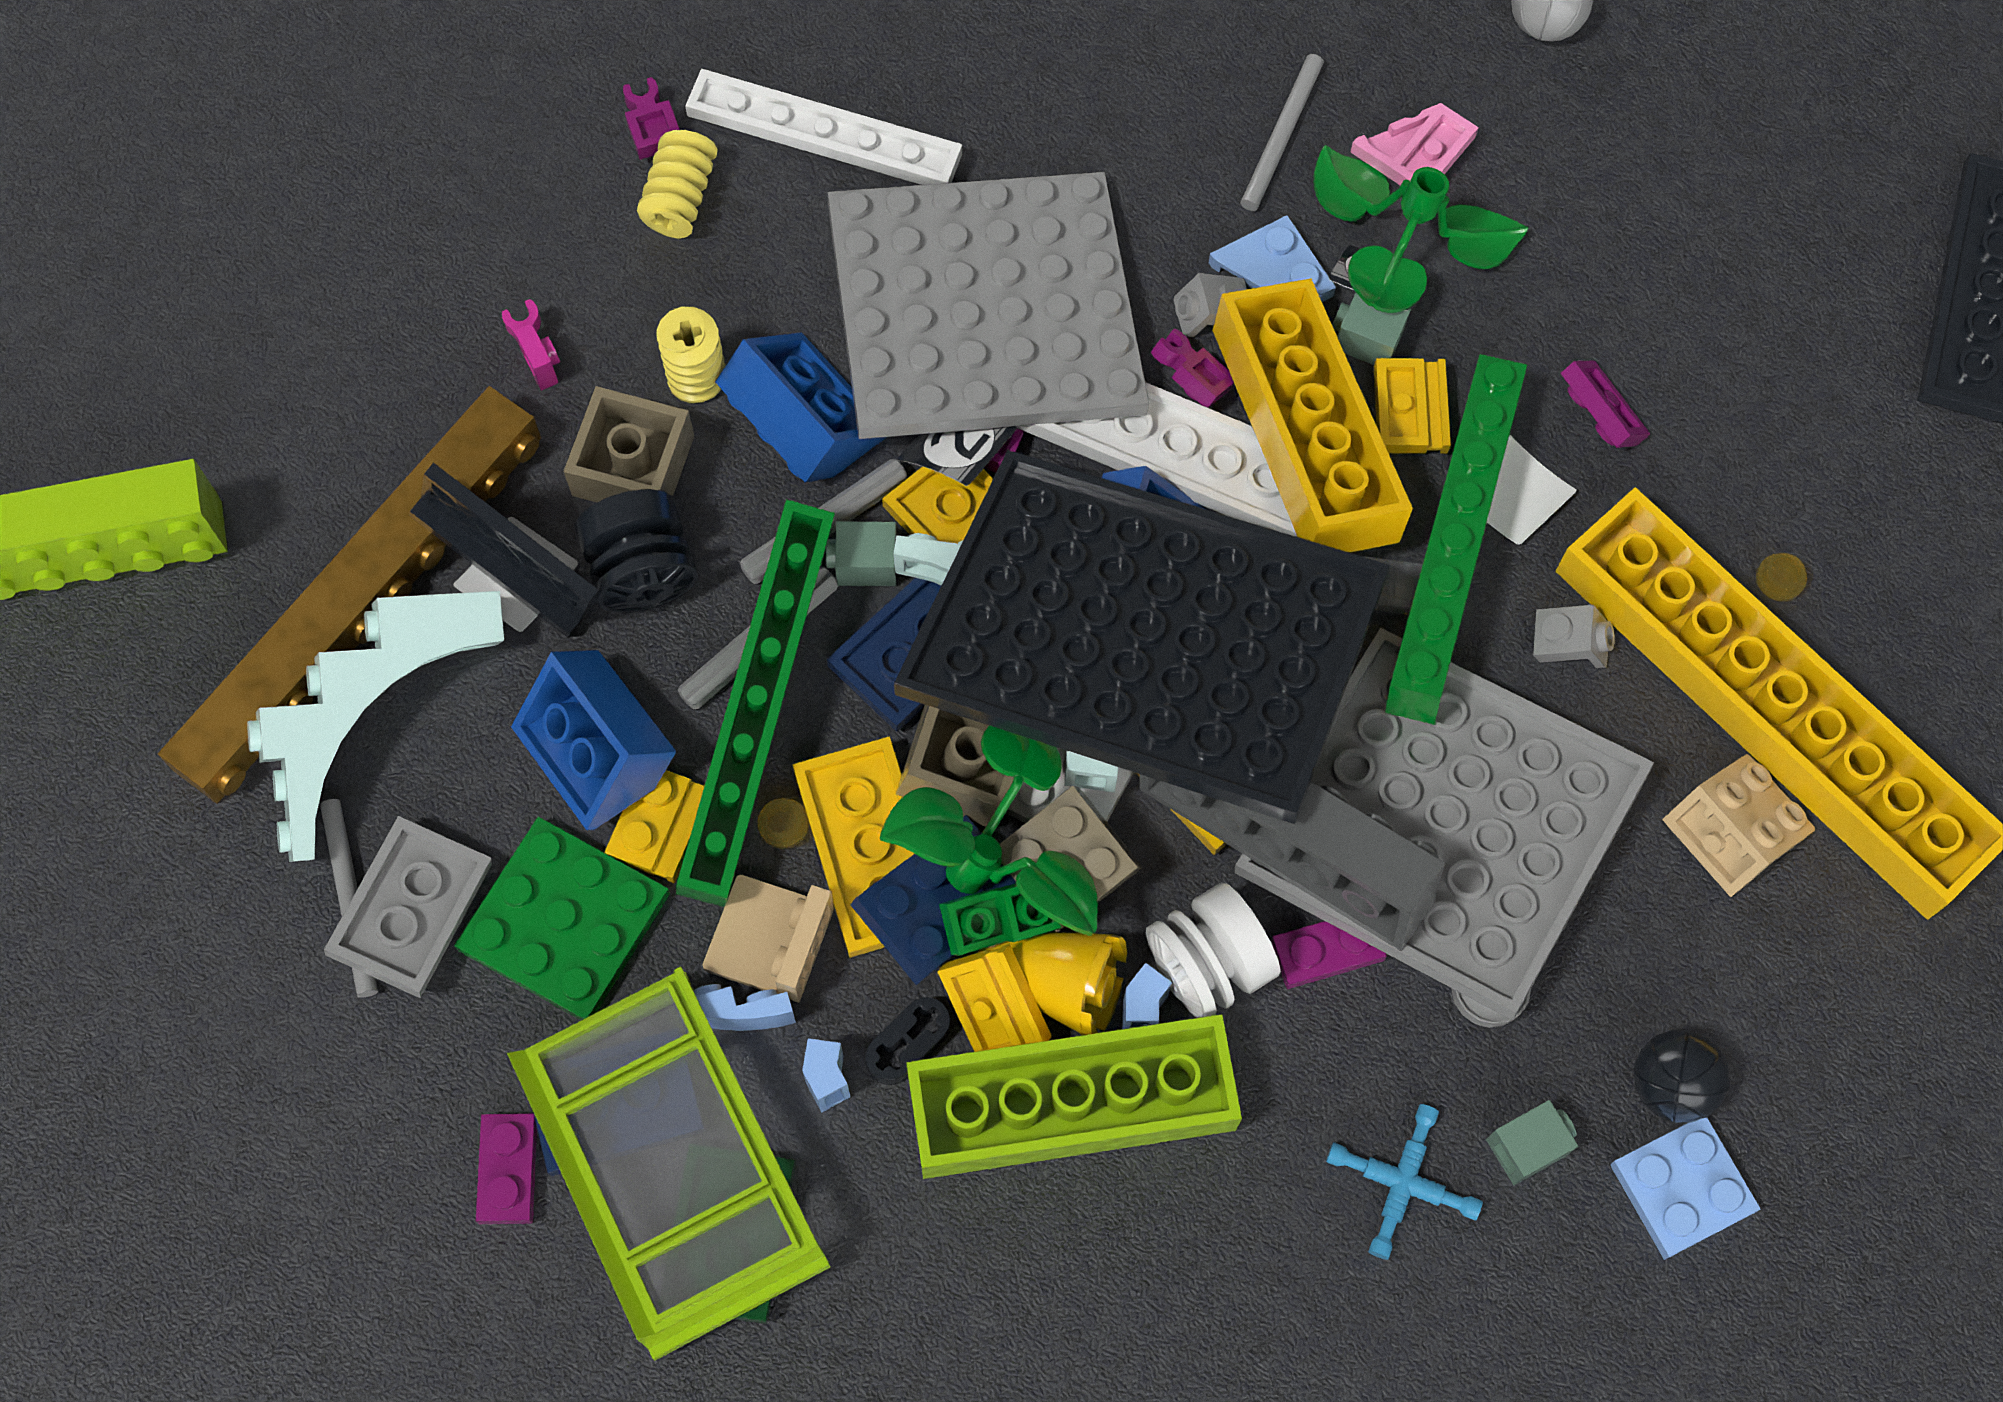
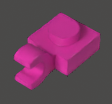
(537, 352)

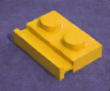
(1412, 405)
(657, 827)
(993, 1000)

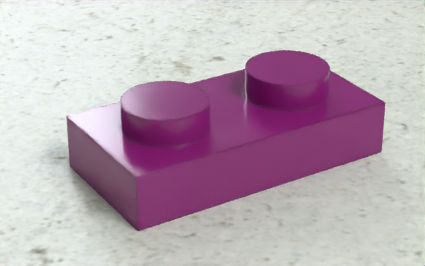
(1595, 392)
(1321, 953)
(506, 1169)

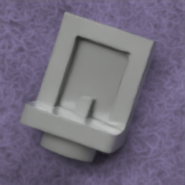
(1199, 300)
(1573, 635)

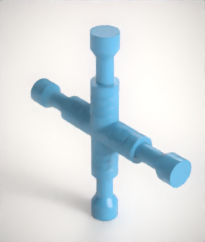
(1404, 1181)

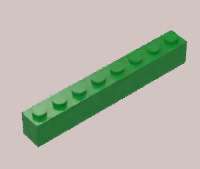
(1455, 540)
(754, 704)

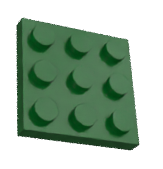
(562, 920)

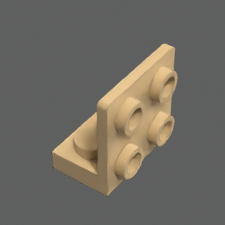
(1738, 823)
(769, 936)

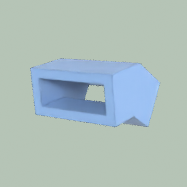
(1144, 998)
(823, 1073)

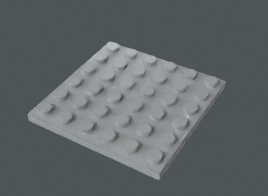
(984, 305)
(1500, 795)

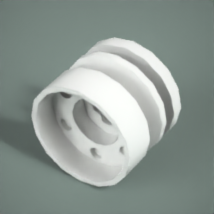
(1219, 948)

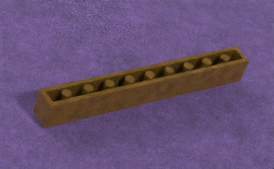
(329, 614)

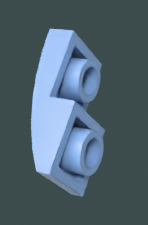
(762, 1010)

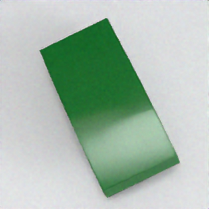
(991, 919)

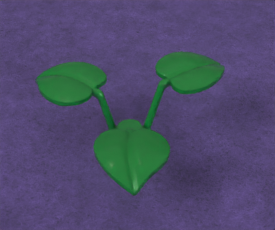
(1385, 279)
(934, 829)

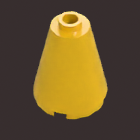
(1072, 976)

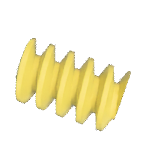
(676, 182)
(690, 353)

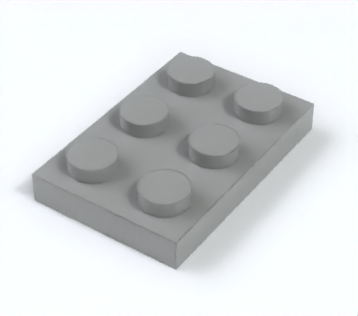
(408, 907)

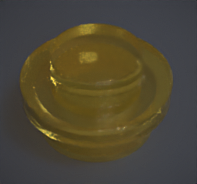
(1781, 576)
(783, 823)

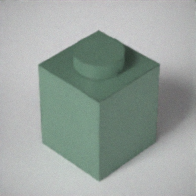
(1368, 332)
(863, 553)
(1533, 1141)

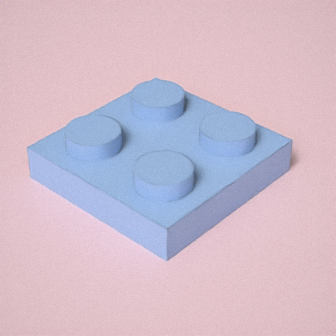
(1684, 1187)

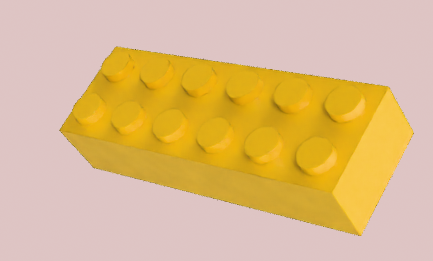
(1311, 417)

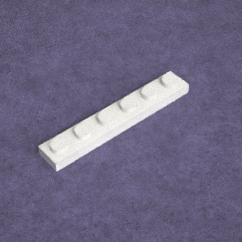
(823, 129)

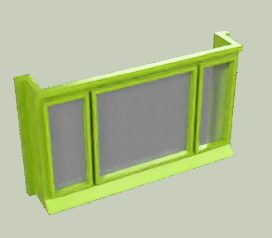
(667, 1165)

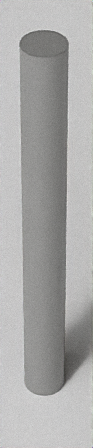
(1282, 132)
(344, 877)

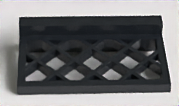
(502, 551)

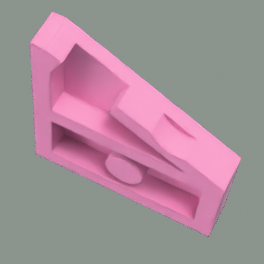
(1427, 140)

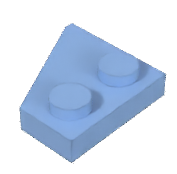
(1273, 257)

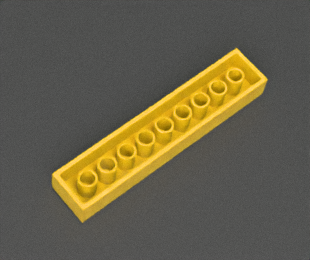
(1783, 703)

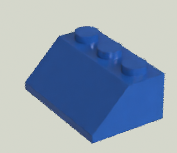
(796, 404)
(591, 736)

